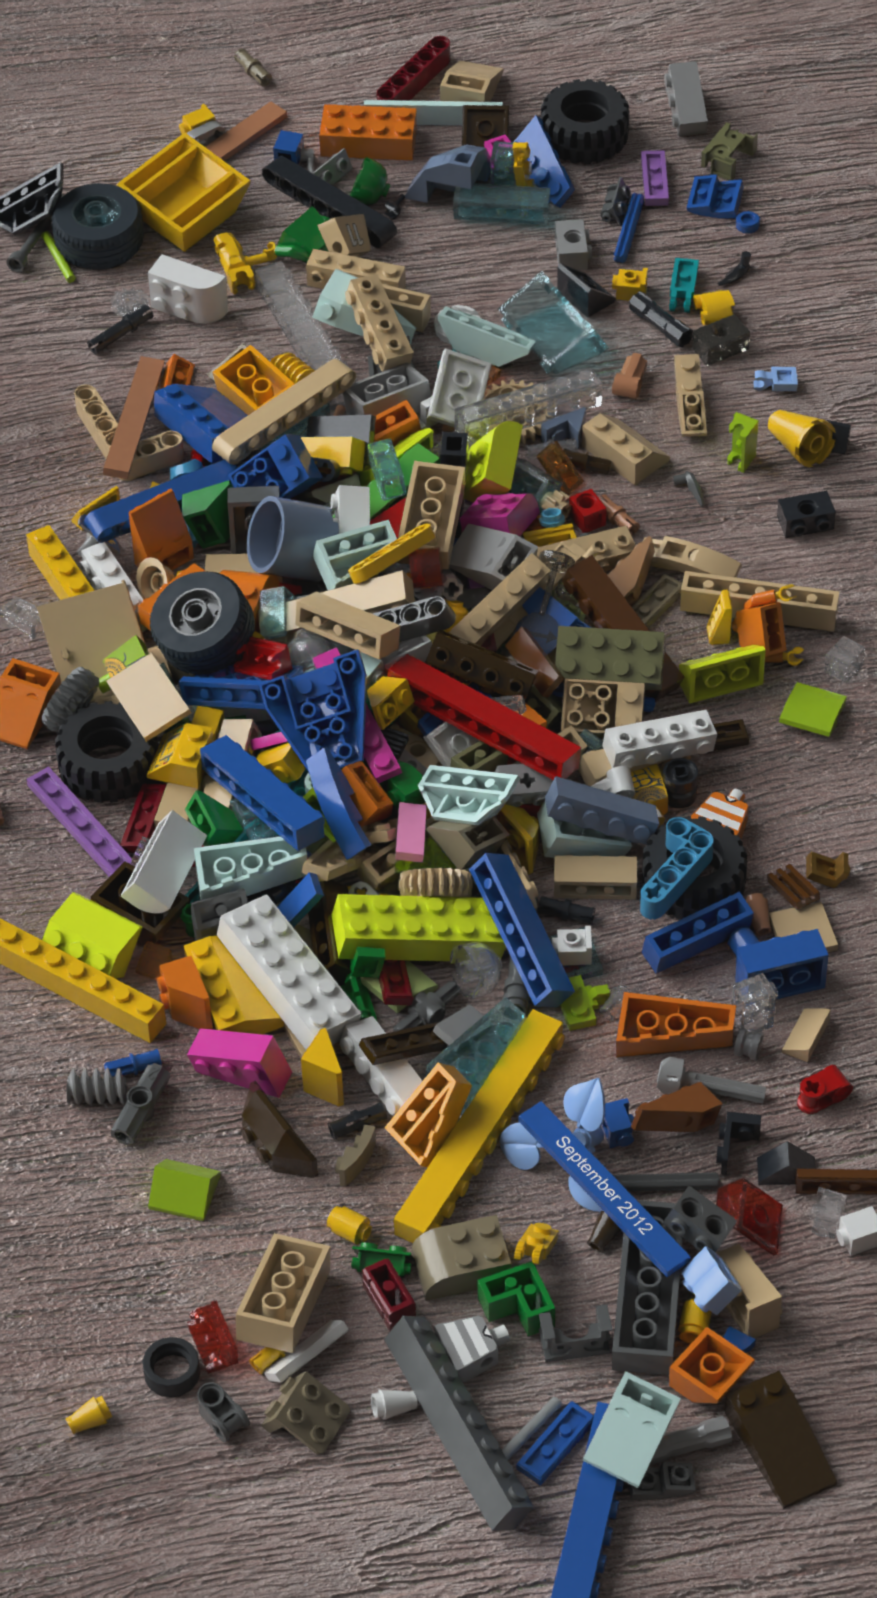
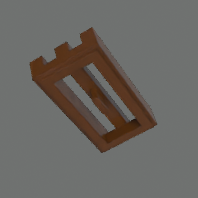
(797, 884)

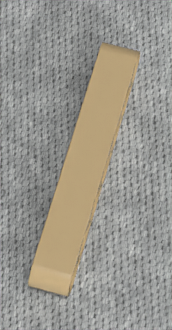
(284, 411)

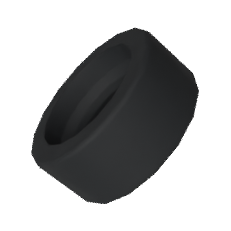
(168, 1347)

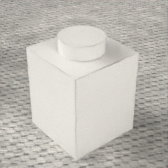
(858, 1231)

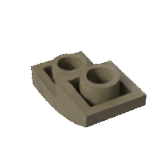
(356, 1157)

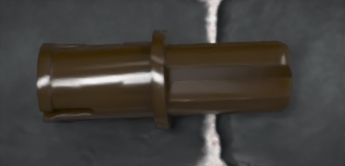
(589, 462)

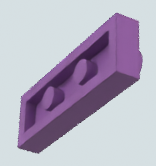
(654, 178)

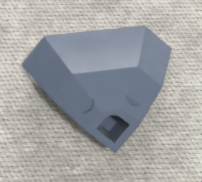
(450, 170)

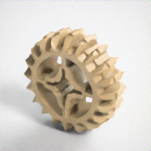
(436, 882)

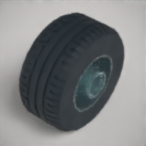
(98, 226)

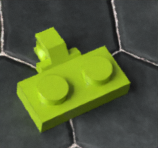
(580, 1006)

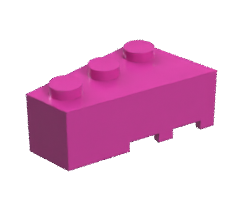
(241, 1059)

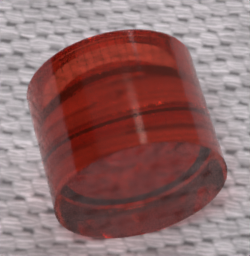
(426, 567)

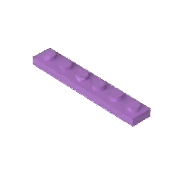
(78, 820)

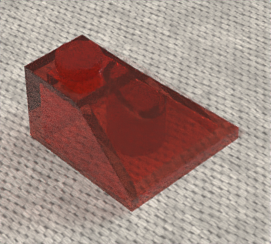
(756, 1212)

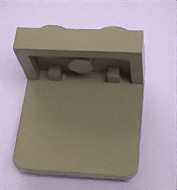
(307, 1412)

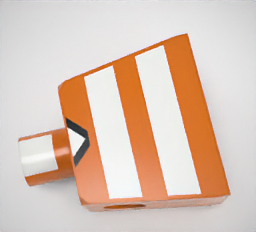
(726, 809)

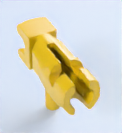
(235, 263)

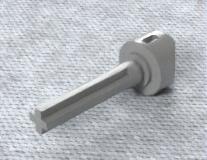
(674, 1067)

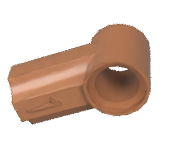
(629, 380)

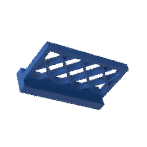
(227, 688)

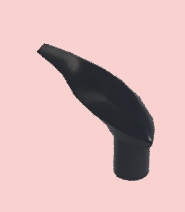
(738, 271)

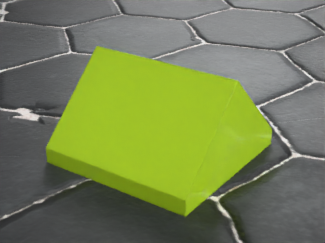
(182, 1189)

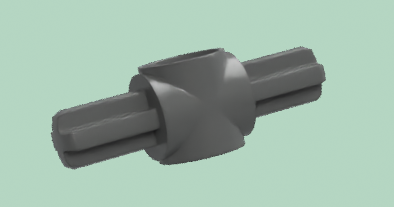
(429, 1007)

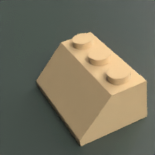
(628, 451)

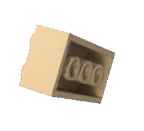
(436, 500)
(283, 1293)

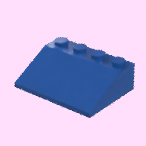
(197, 415)

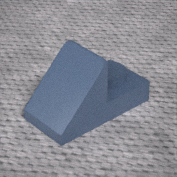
(564, 427)

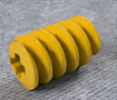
(291, 366)

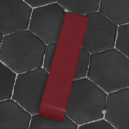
(417, 71)

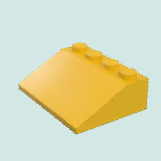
(233, 996)

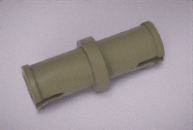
(253, 67)

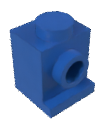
(618, 1123)

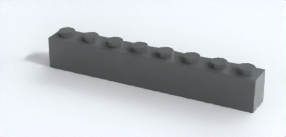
(459, 1423)

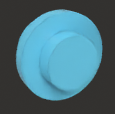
(551, 518)

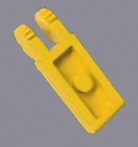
(536, 1242)

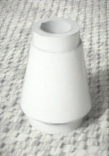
(392, 1403)

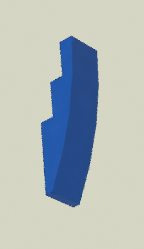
(335, 802)

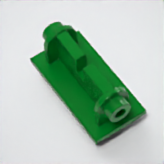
(359, 996)
(369, 1254)

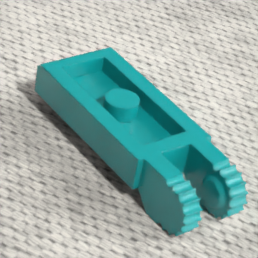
(683, 282)

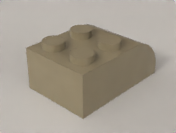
(458, 1255)

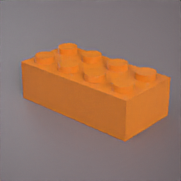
(368, 131)

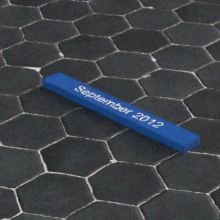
(604, 1189)

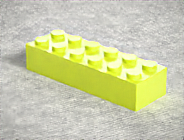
(412, 925)

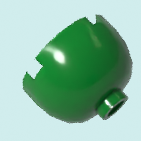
(370, 182)

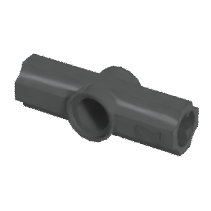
(134, 1115)

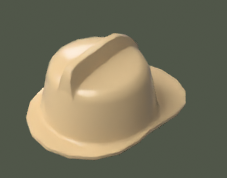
(151, 576)

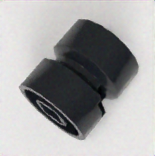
(680, 781)

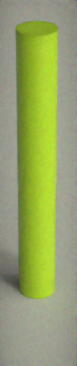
(59, 258)

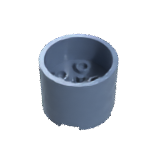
(285, 536)

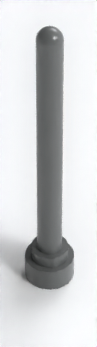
(18, 260)

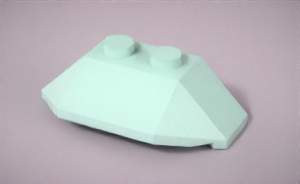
(483, 338)
(465, 794)

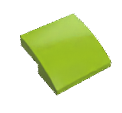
(812, 709)

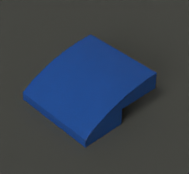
(715, 197)

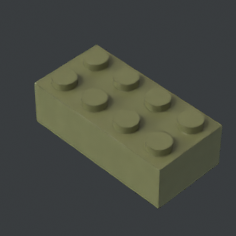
(611, 655)

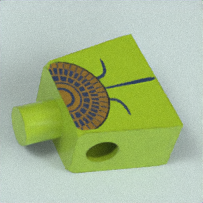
(122, 658)

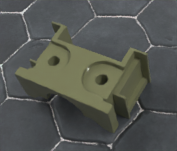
(721, 150)

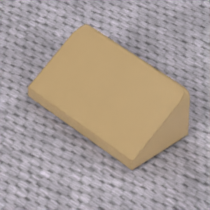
(807, 1033)

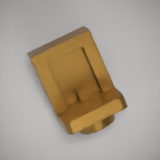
(827, 870)

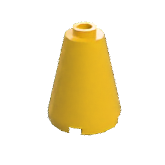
(803, 436)

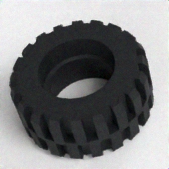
(586, 102)
(103, 778)
(728, 859)

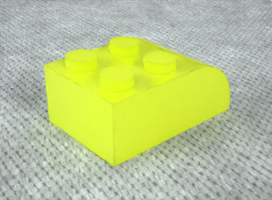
(493, 461)

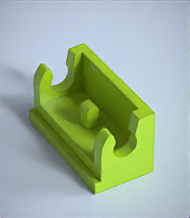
(743, 440)

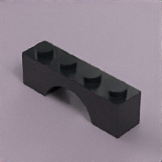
(455, 453)

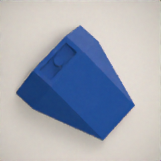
(322, 709)

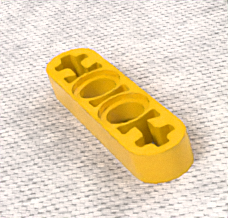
(391, 553)

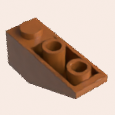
(681, 1111)

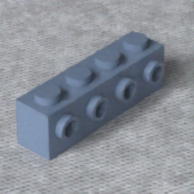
(601, 810)

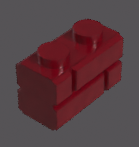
(388, 1292)

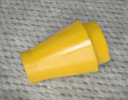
(90, 1415)

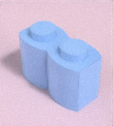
(710, 1281)

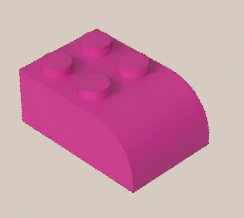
(502, 512)

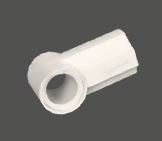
(618, 782)

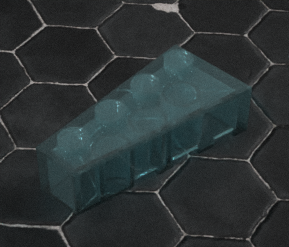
(482, 1045)

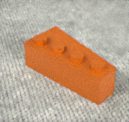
(672, 1024)

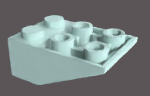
(631, 1429)

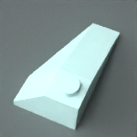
(335, 310)

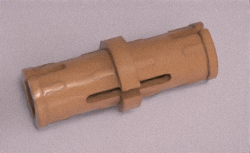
(618, 516)

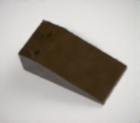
(779, 1439)

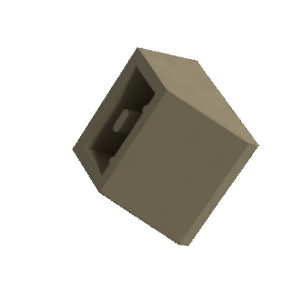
(468, 842)

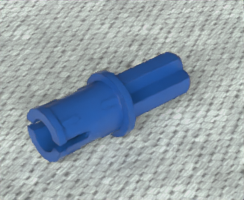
(134, 1063)

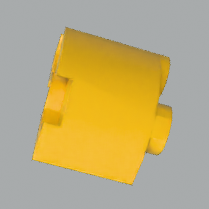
(714, 305)

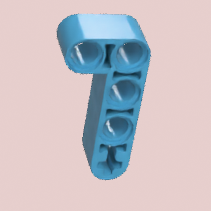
(691, 855)

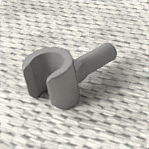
(307, 155)

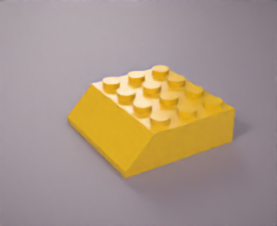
(186, 191)

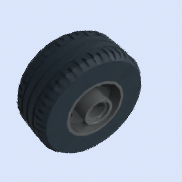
(201, 622)

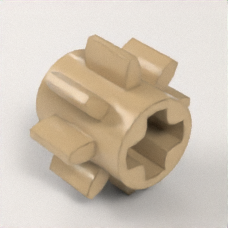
(556, 500)

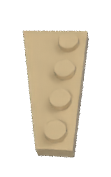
(330, 861)

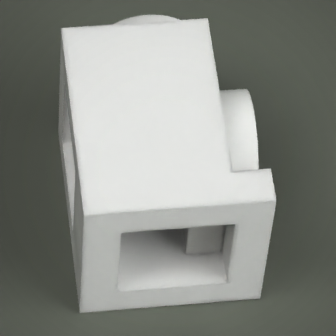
(574, 946)

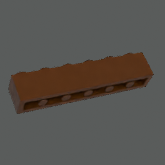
(610, 610)

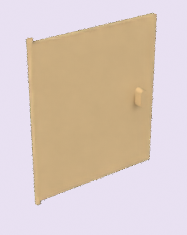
(89, 629)

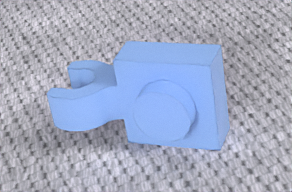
(779, 378)

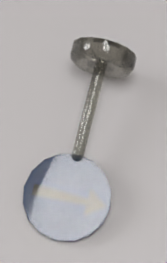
(541, 625)

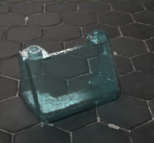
(551, 321)

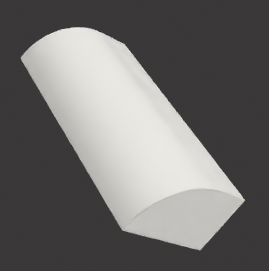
(163, 864)

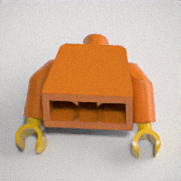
(763, 625)

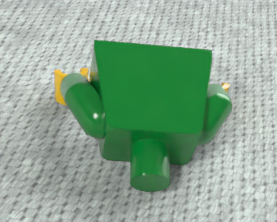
(299, 238)

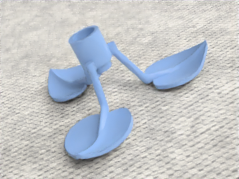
(581, 1104)

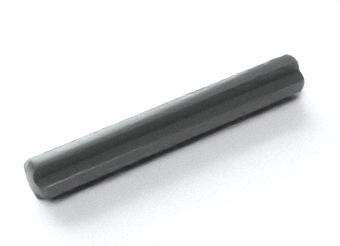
(669, 1181)

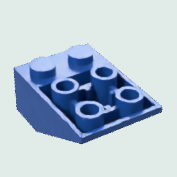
(281, 464)

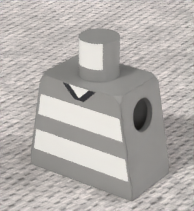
(471, 1345)

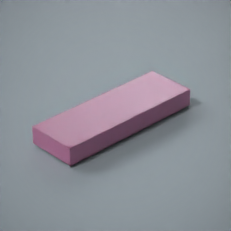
(410, 832)

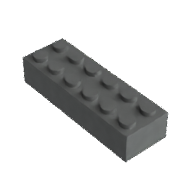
(645, 1306)

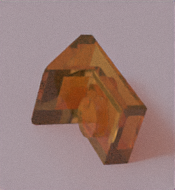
(560, 467)

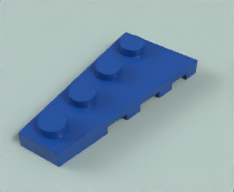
(545, 162)

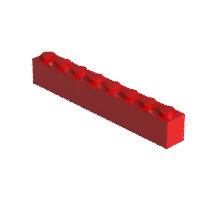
(488, 719)

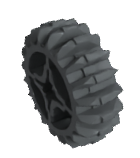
(71, 695)

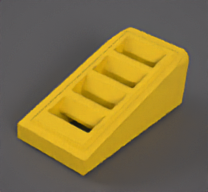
(720, 620)

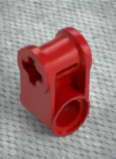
(823, 1090)

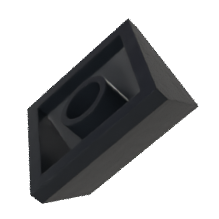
(582, 290)

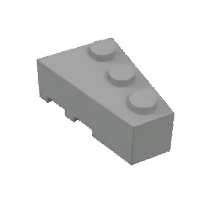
(686, 98)

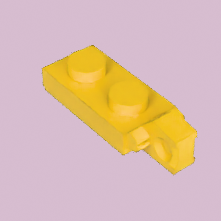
(522, 166)

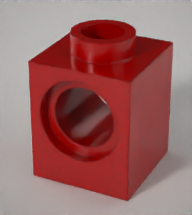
(587, 511)

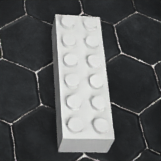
(286, 971)

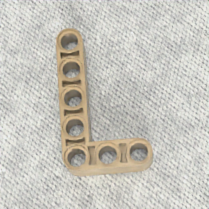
(152, 452)

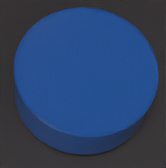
(747, 222)

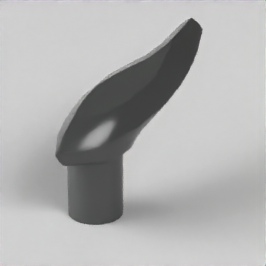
(692, 483)

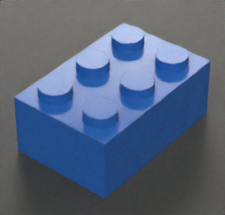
(791, 962)

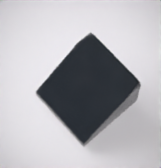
(841, 437)

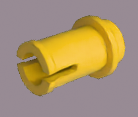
(265, 1359)

